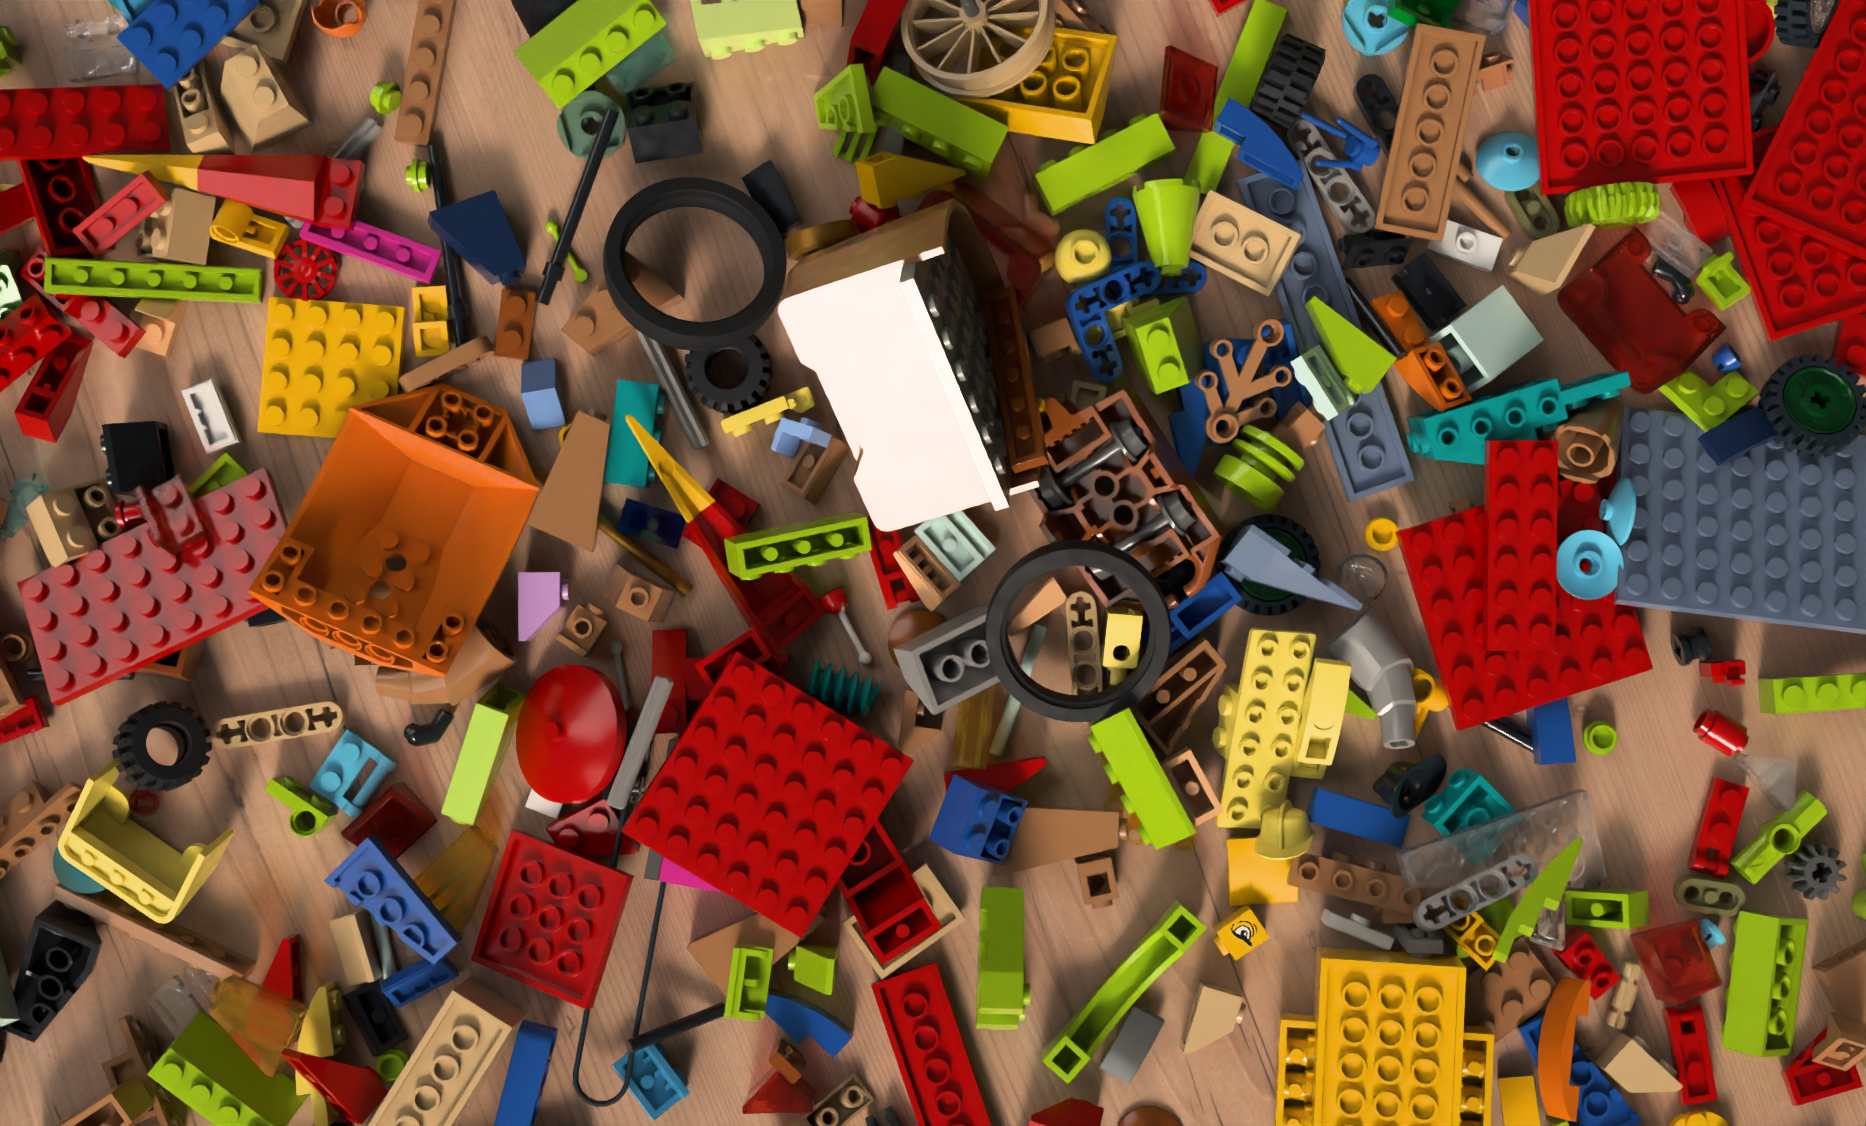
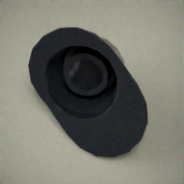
(1410, 784)

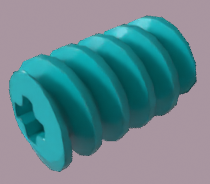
(843, 689)

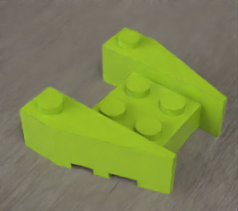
(1000, 963)

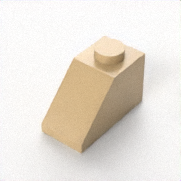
(1211, 1016)

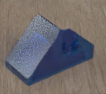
(651, 523)

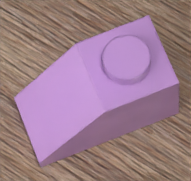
(540, 601)

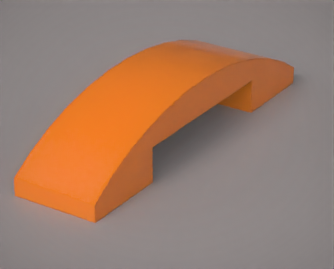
(1556, 1047)

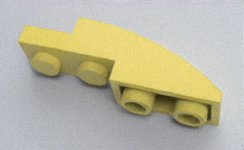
(1321, 718)
(322, 1037)

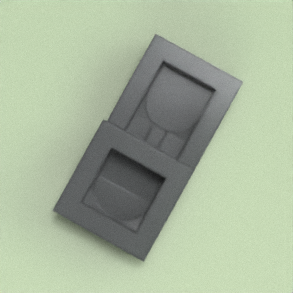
(1132, 1043)

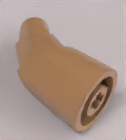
(479, 662)

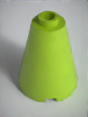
(1168, 221)

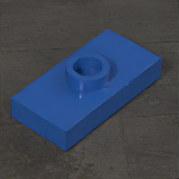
(418, 980)

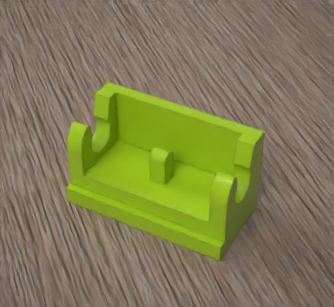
(749, 981)

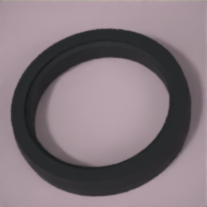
(711, 196)
(1078, 707)

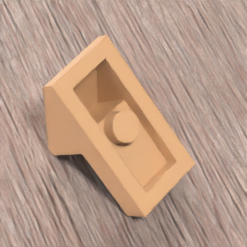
(161, 322)

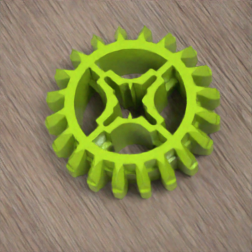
(1613, 205)

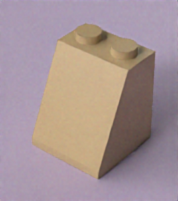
(261, 100)

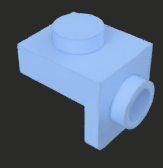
(790, 433)

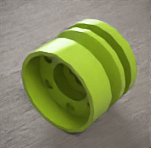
(1259, 466)

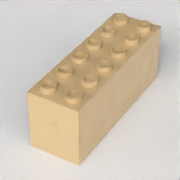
(452, 1059)

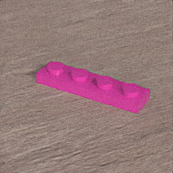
(379, 249)

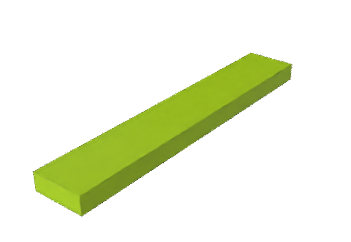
(1240, 85)
(152, 280)

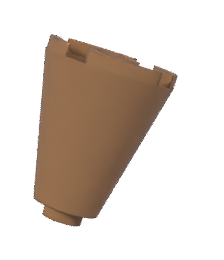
(1590, 441)

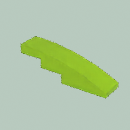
(1544, 891)

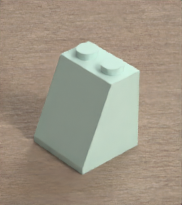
(1487, 338)

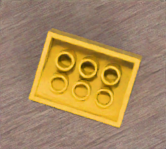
(1062, 95)

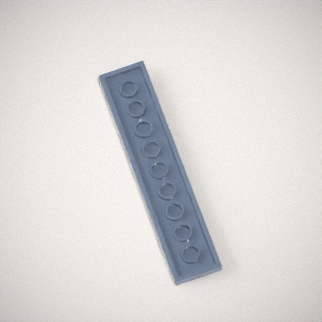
(1365, 434)

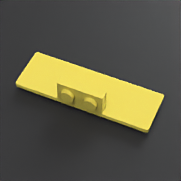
(1261, 725)

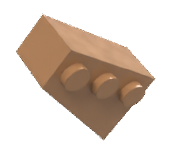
(600, 324)
(1178, 692)

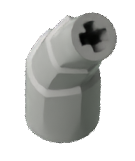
(1382, 671)

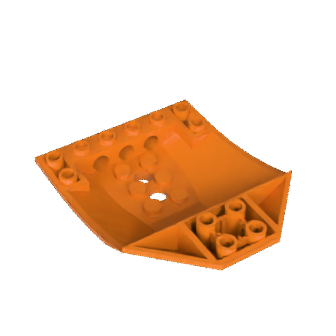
(415, 481)

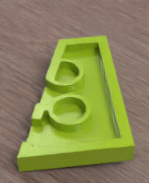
(846, 102)

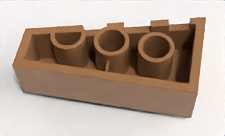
(118, 1107)

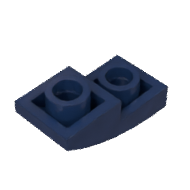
(1737, 436)

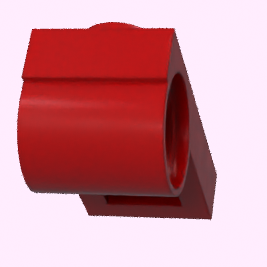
(1587, 962)

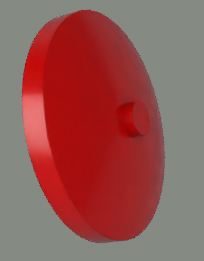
(571, 734)

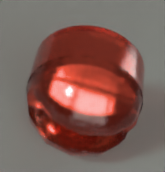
(145, 795)

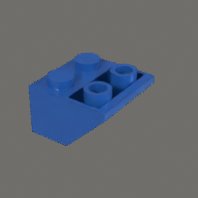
(978, 820)

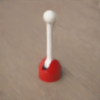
(836, 603)

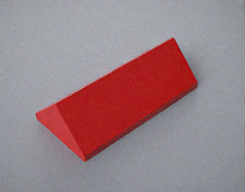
(61, 199)

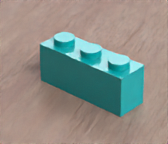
(626, 459)

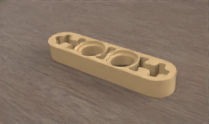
(1087, 657)
(279, 727)

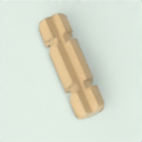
(1624, 995)

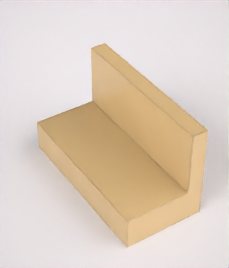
(356, 948)

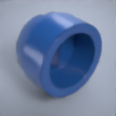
(1727, 357)

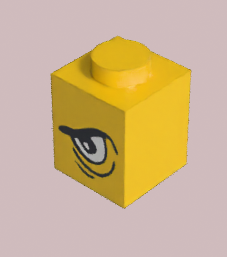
(1239, 933)

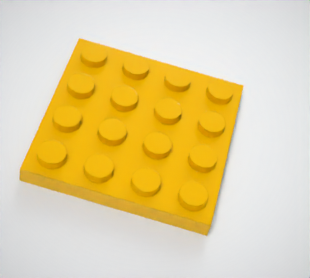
(326, 360)

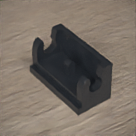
(1428, 291)

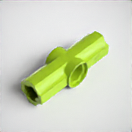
(1762, 851)

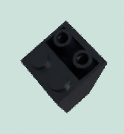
(664, 122)
(137, 455)

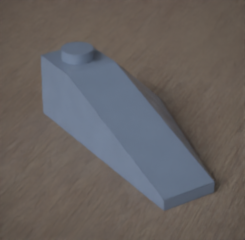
(1265, 562)

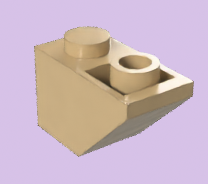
(1633, 1068)

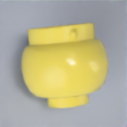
(1082, 257)

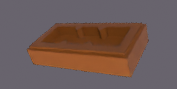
(787, 1061)

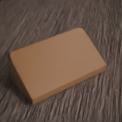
(814, 469)

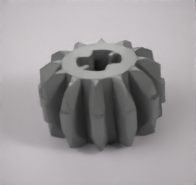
(1824, 878)

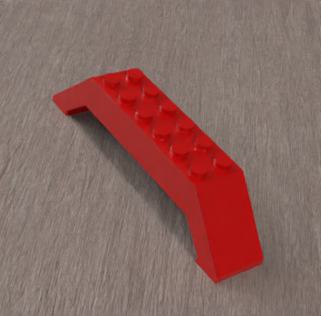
(878, 878)

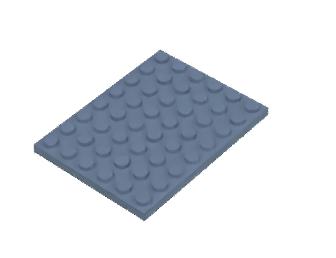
(1742, 538)

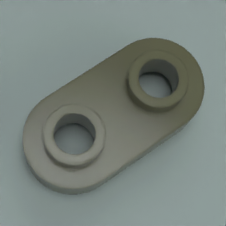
(1533, 208)
(1706, 895)

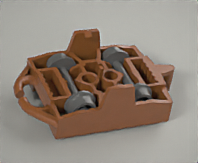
(1119, 435)

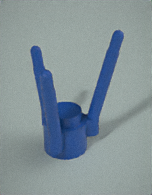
(1358, 147)

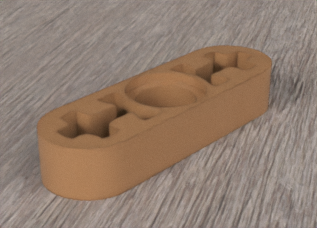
(447, 365)

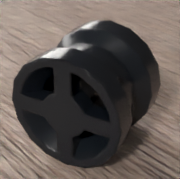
(1691, 646)

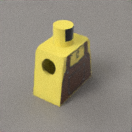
(1124, 628)

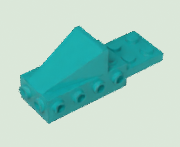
(1505, 415)

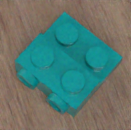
(1464, 803)

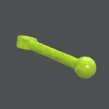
(580, 275)

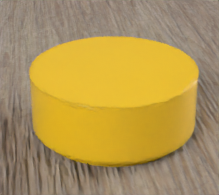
(1380, 534)

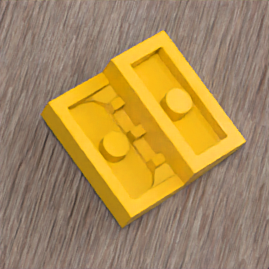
(1255, 878)

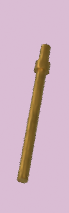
(630, 545)

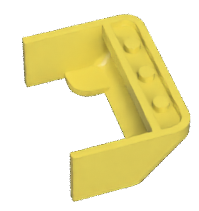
(130, 858)

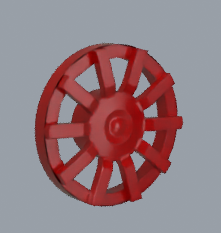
(305, 270)

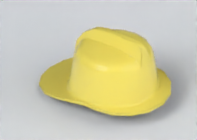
(1284, 833)

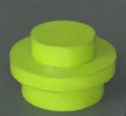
(385, 96)
(419, 175)
(1599, 737)
(391, 1064)

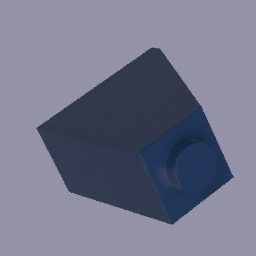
(481, 237)

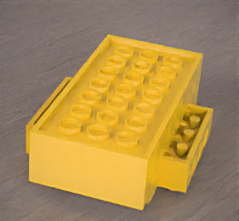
(1384, 1046)

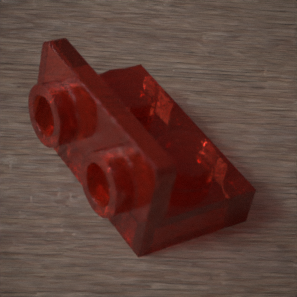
(171, 515)

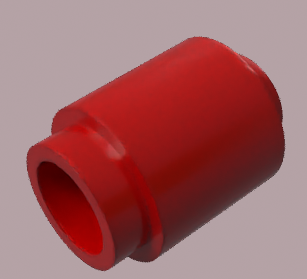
(1721, 732)

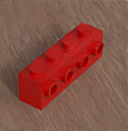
(29, 336)

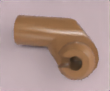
(1036, 220)

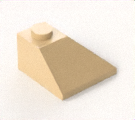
(1548, 260)

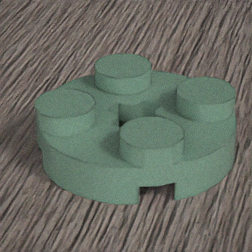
(574, 117)

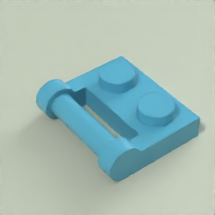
(344, 768)

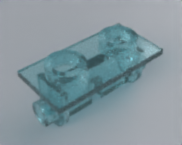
(641, 64)
(23, 493)

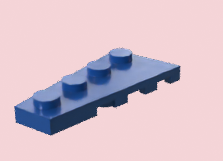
(385, 889)
(1598, 1100)

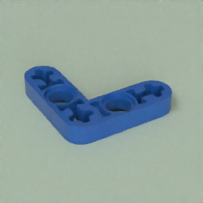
(1118, 262)
(1095, 315)

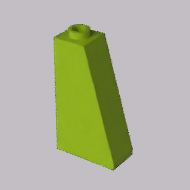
(482, 753)

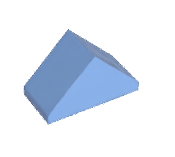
(543, 394)

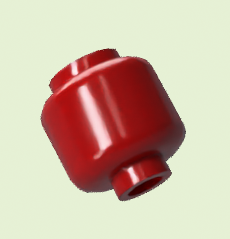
(870, 216)

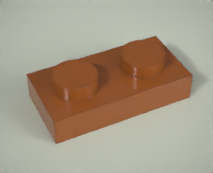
(516, 324)

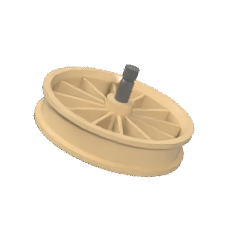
(977, 26)

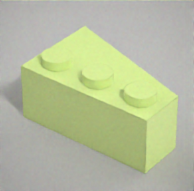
(745, 25)

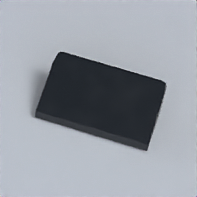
(768, 191)
(375, 1018)

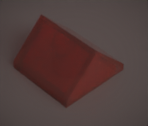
(1187, 92)
(395, 818)
(1676, 961)
(777, 1095)

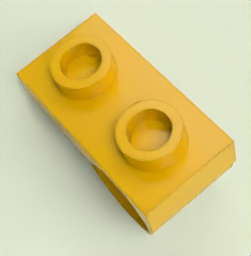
(241, 228)
(1434, 701)

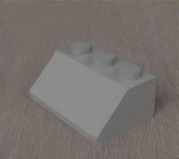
(949, 661)

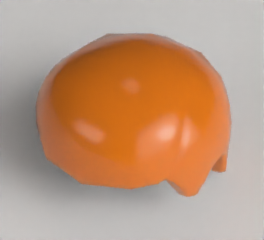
(340, 17)

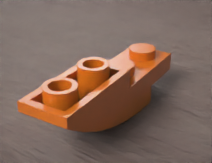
(1426, 364)

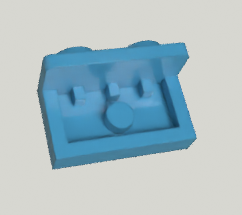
(653, 1080)

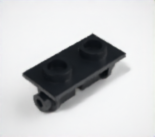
(1762, 92)
(1382, 250)

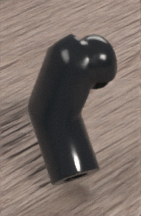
(1683, 286)
(429, 733)

